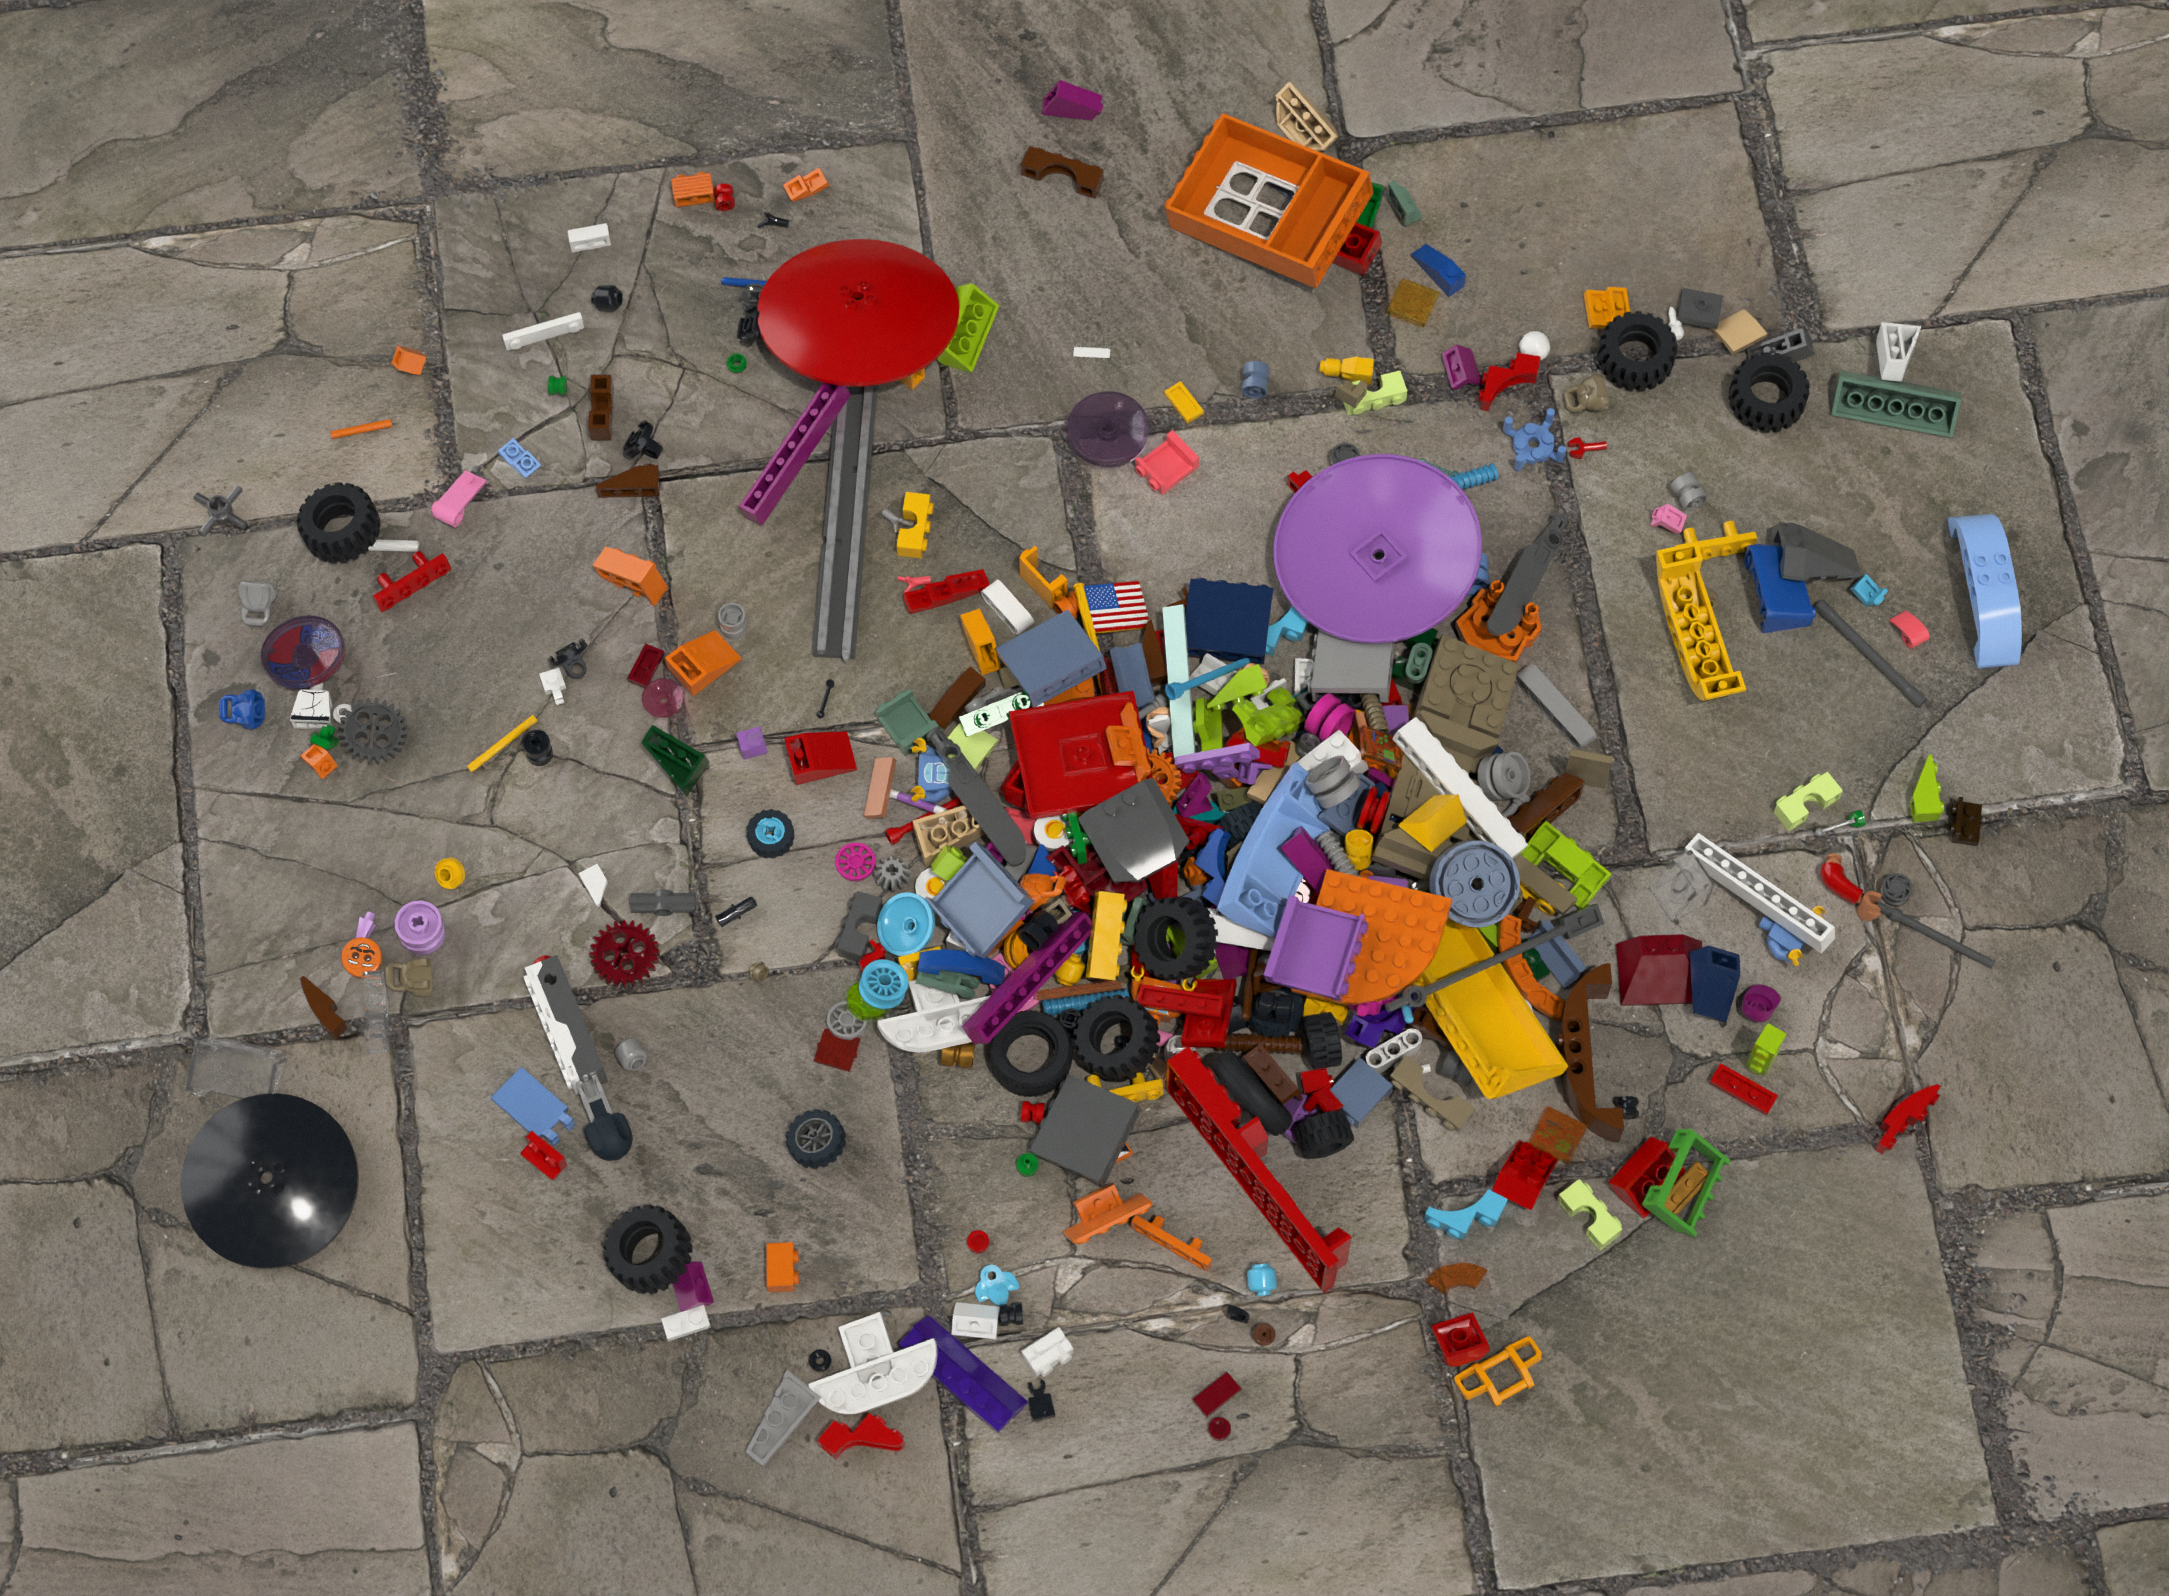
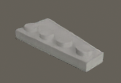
(788, 1409)

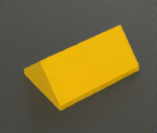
(1435, 821)

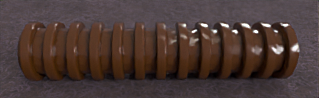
(1247, 1043)

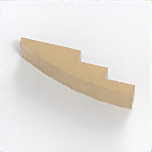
(1270, 778)

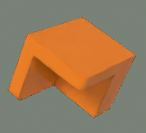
(408, 360)

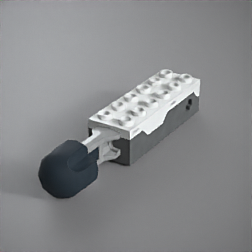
(577, 1056)

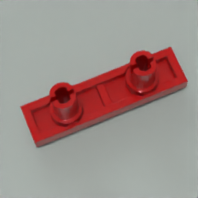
(403, 588)
(1196, 831)

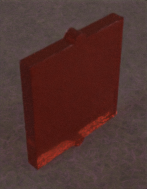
(836, 1051)

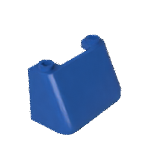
(1782, 601)

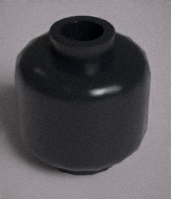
(607, 298)

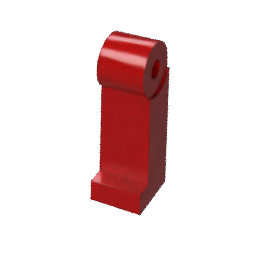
(1269, 752)

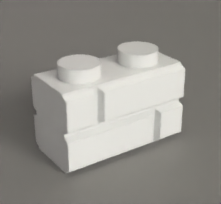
(1048, 1352)

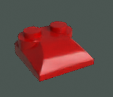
(1460, 1340)

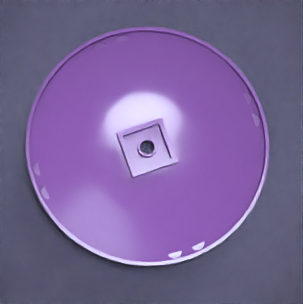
(1367, 508)

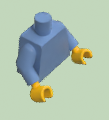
(1783, 943)

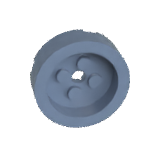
(1469, 860)

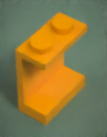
(1047, 592)

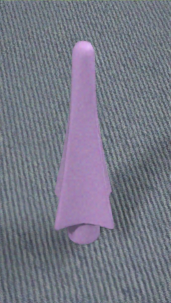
(365, 925)

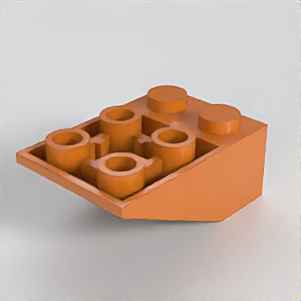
(701, 661)

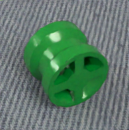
(557, 385)

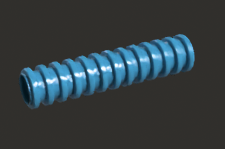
(1476, 477)
(1059, 1005)

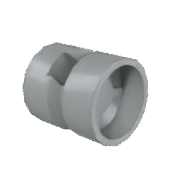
(1689, 491)
(732, 620)

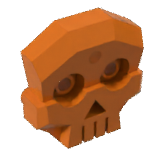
(1475, 632)

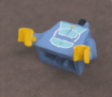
(932, 775)

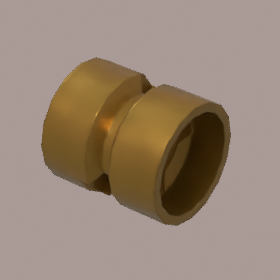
(961, 1054)

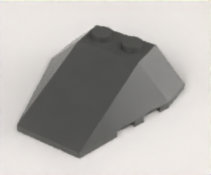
(1812, 554)

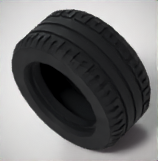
(1038, 1082)

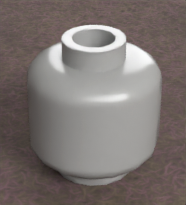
(631, 1054)

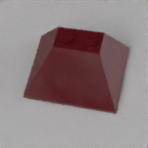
(1656, 969)

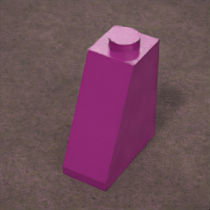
(1072, 102)

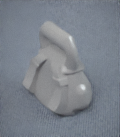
(257, 598)

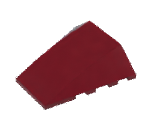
(1094, 874)

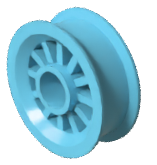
(881, 995)

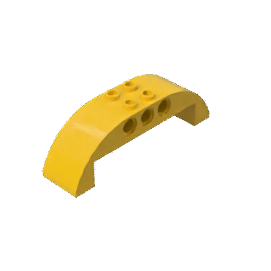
(1694, 624)

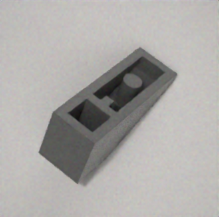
(1793, 344)

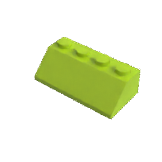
(974, 322)

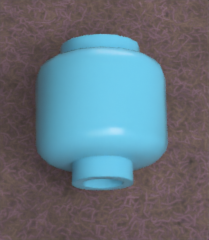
(1262, 1279)

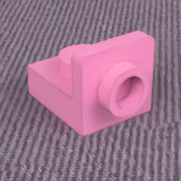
(1669, 518)

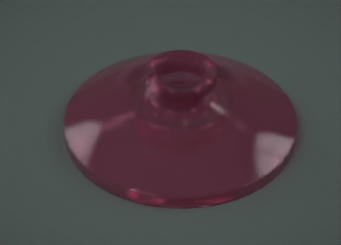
(662, 689)

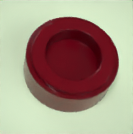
(1219, 1429)

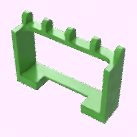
(1657, 1195)

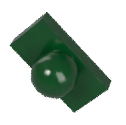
(1535, 963)

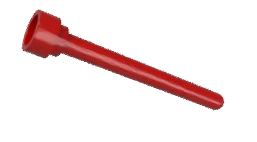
(895, 834)

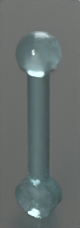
(1451, 473)

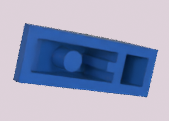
(1440, 269)

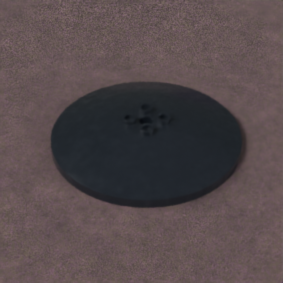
(295, 1212)

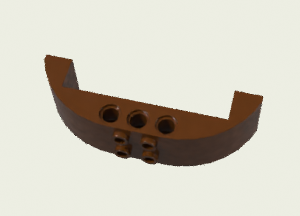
(1575, 1048)

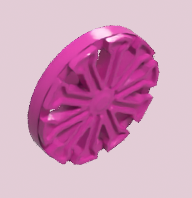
(855, 861)

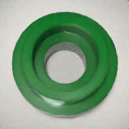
(736, 358)

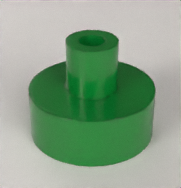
(1027, 1165)

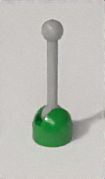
(1856, 820)

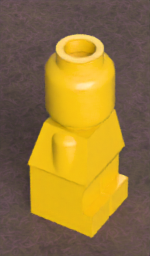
(1350, 369)

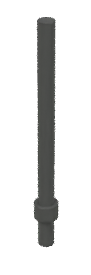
(1897, 915)

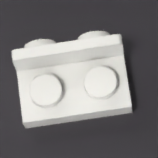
(1209, 664)

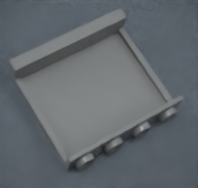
(1350, 667)

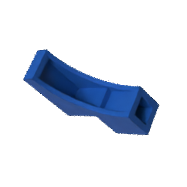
(1212, 861)

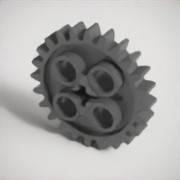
(352, 729)

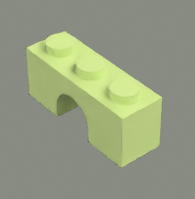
(1392, 392)
(1821, 790)
(1580, 1199)

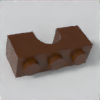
(601, 407)

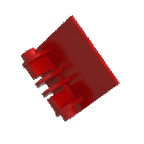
(1076, 892)

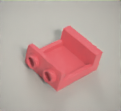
(1167, 463)

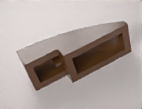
(957, 697)
(323, 1009)

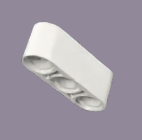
(1007, 607)
(1400, 1044)

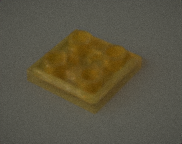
(1413, 302)

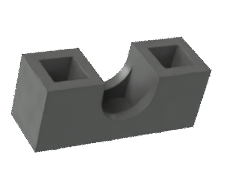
(863, 909)

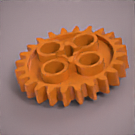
(1167, 772)

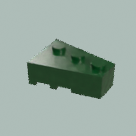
(676, 758)

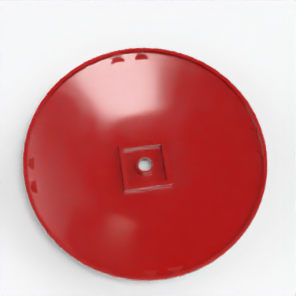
(830, 337)

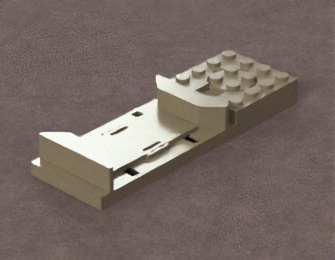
(1465, 710)

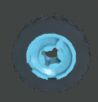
(764, 843)

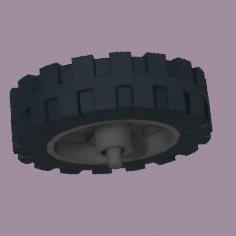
(1274, 1028)
(807, 1123)

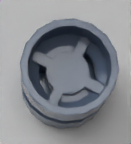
(1255, 379)

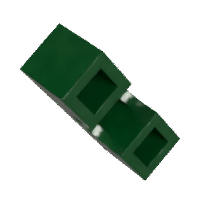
(1398, 671)

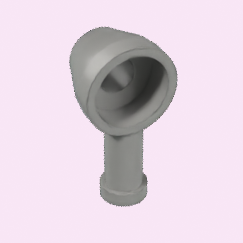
(981, 701)

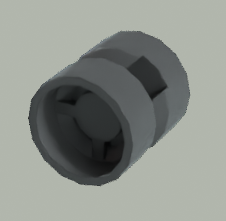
(1455, 1067)

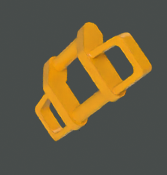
(1487, 1386)

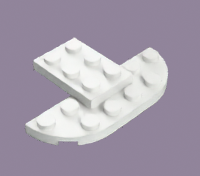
(934, 1023)
(876, 1371)

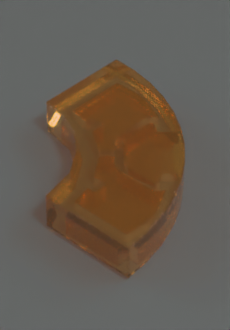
(1456, 1275)

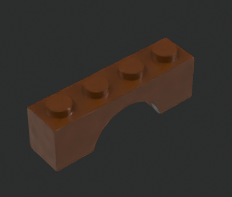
(1042, 163)

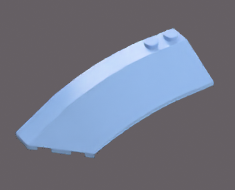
(1262, 872)

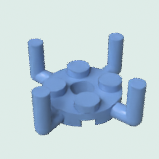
(1537, 433)

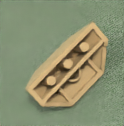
(1303, 119)

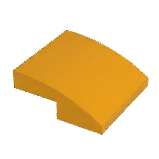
(1605, 305)

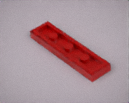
(1181, 1001)

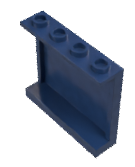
(1228, 620)

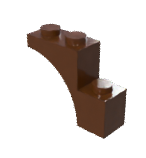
(1428, 1027)

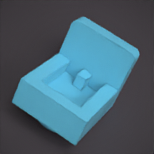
(1868, 591)

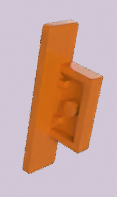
(1127, 744)

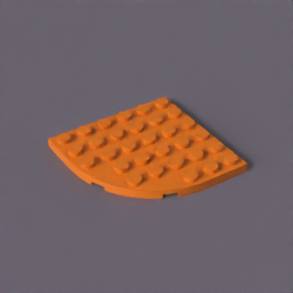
(1400, 935)

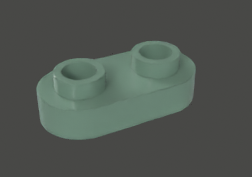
(1418, 664)

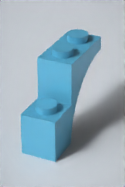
(1291, 626)
(1457, 1223)

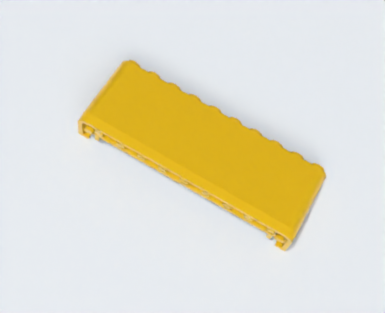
(1488, 1018)

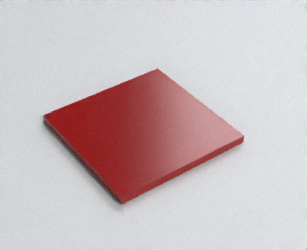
(1068, 754)

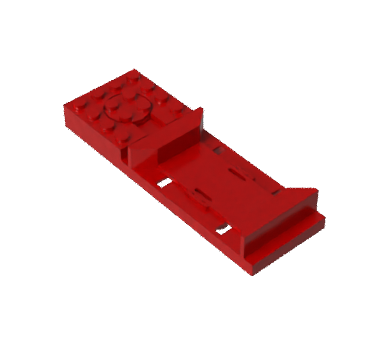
(1241, 1153)

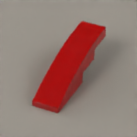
(945, 592)

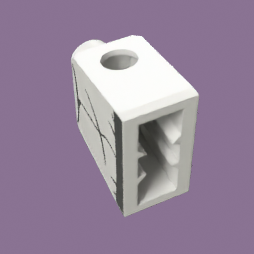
(312, 709)

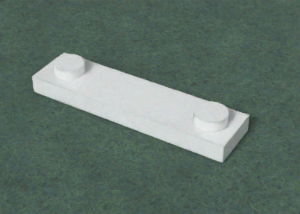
(542, 331)

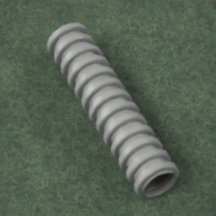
(1336, 854)

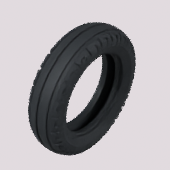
(1252, 1093)

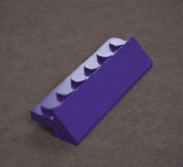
(967, 1376)

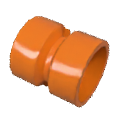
(1069, 603)

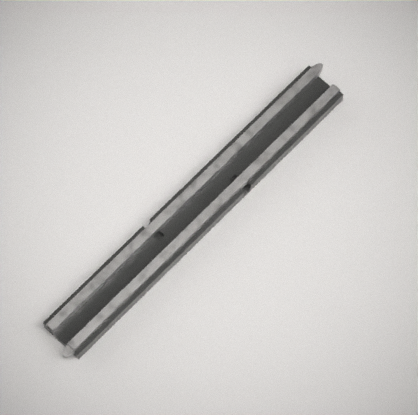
(845, 526)

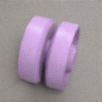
(420, 927)

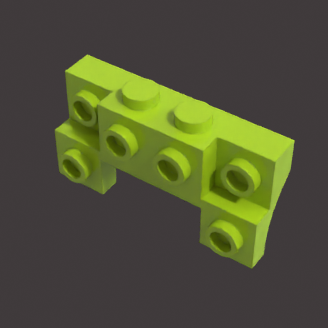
(1272, 721)
(1569, 860)

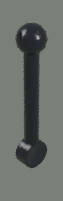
(830, 684)

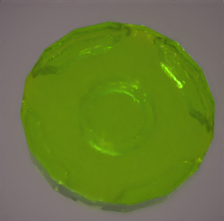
(859, 1007)

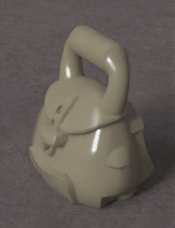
(1590, 395)
(413, 976)

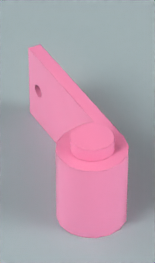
(452, 504)

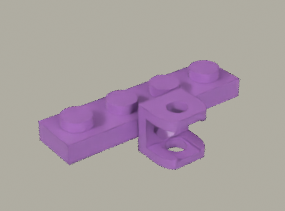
(1219, 760)

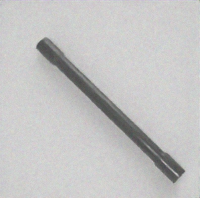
(1832, 616)

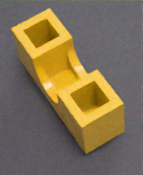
(912, 541)

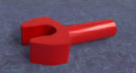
(1583, 447)

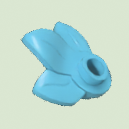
(995, 1289)

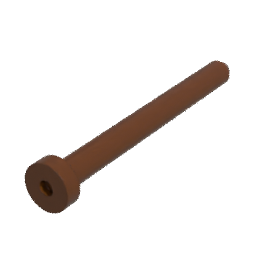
(1249, 988)

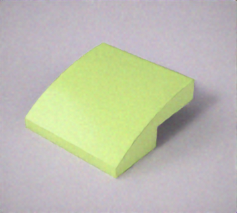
(973, 747)

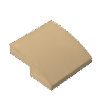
(1739, 331)

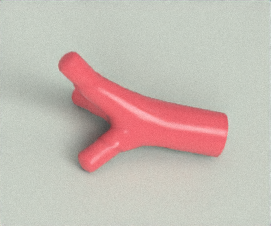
(915, 581)

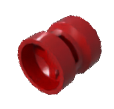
(724, 199)
(1037, 1112)

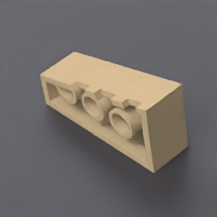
(950, 827)

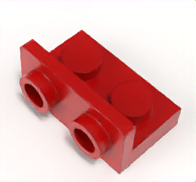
(543, 1156)

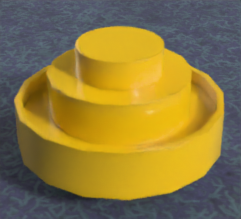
(449, 873)

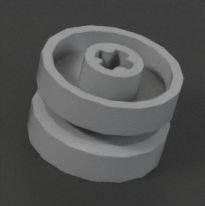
(1504, 776)
(1333, 781)

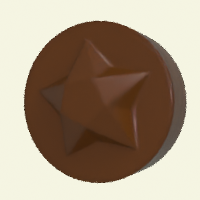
(1263, 1334)

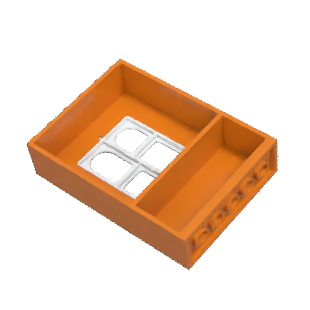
(1311, 228)

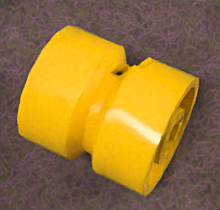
(1359, 848)

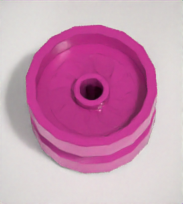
(1328, 717)

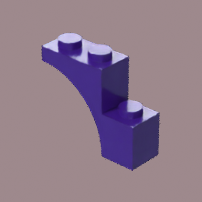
(1370, 1027)

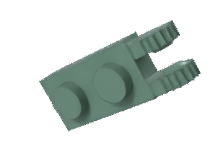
(949, 982)

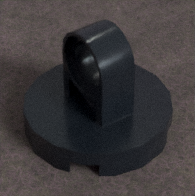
(748, 327)
(642, 442)
(570, 655)

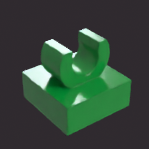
(325, 737)

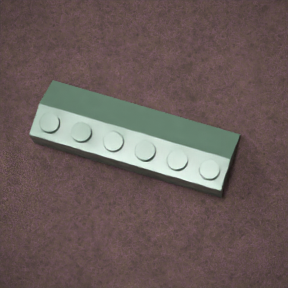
(1896, 403)

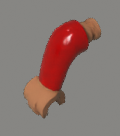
(1835, 880)

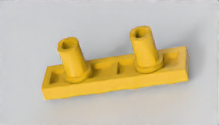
(1722, 546)
(1138, 1091)

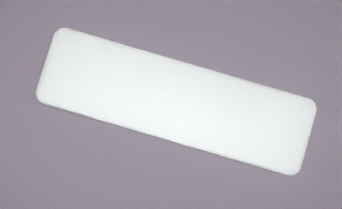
(1091, 352)

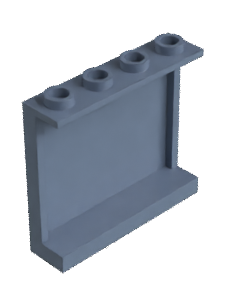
(1051, 658)
(981, 902)

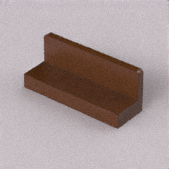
(1272, 1075)

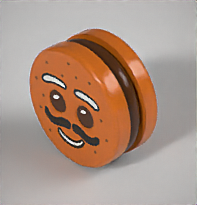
(361, 956)

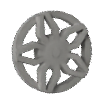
(846, 1021)

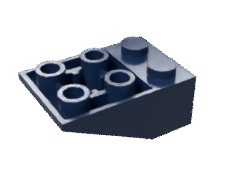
(1714, 981)

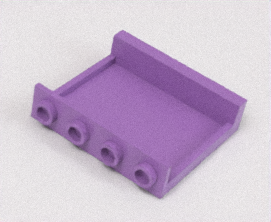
(1315, 949)

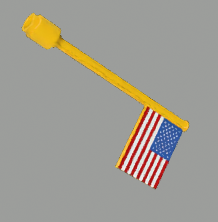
(1111, 608)

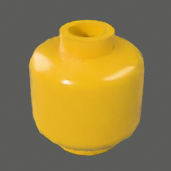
(1070, 970)

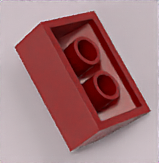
(1644, 1169)

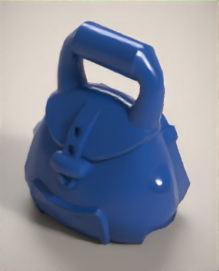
(246, 709)

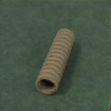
(1374, 711)

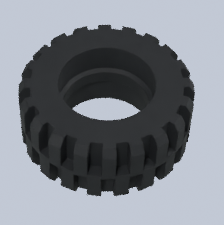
(1643, 329)
(1776, 371)
(348, 541)
(1198, 931)
(1095, 1024)
(630, 1231)

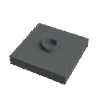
(1700, 308)

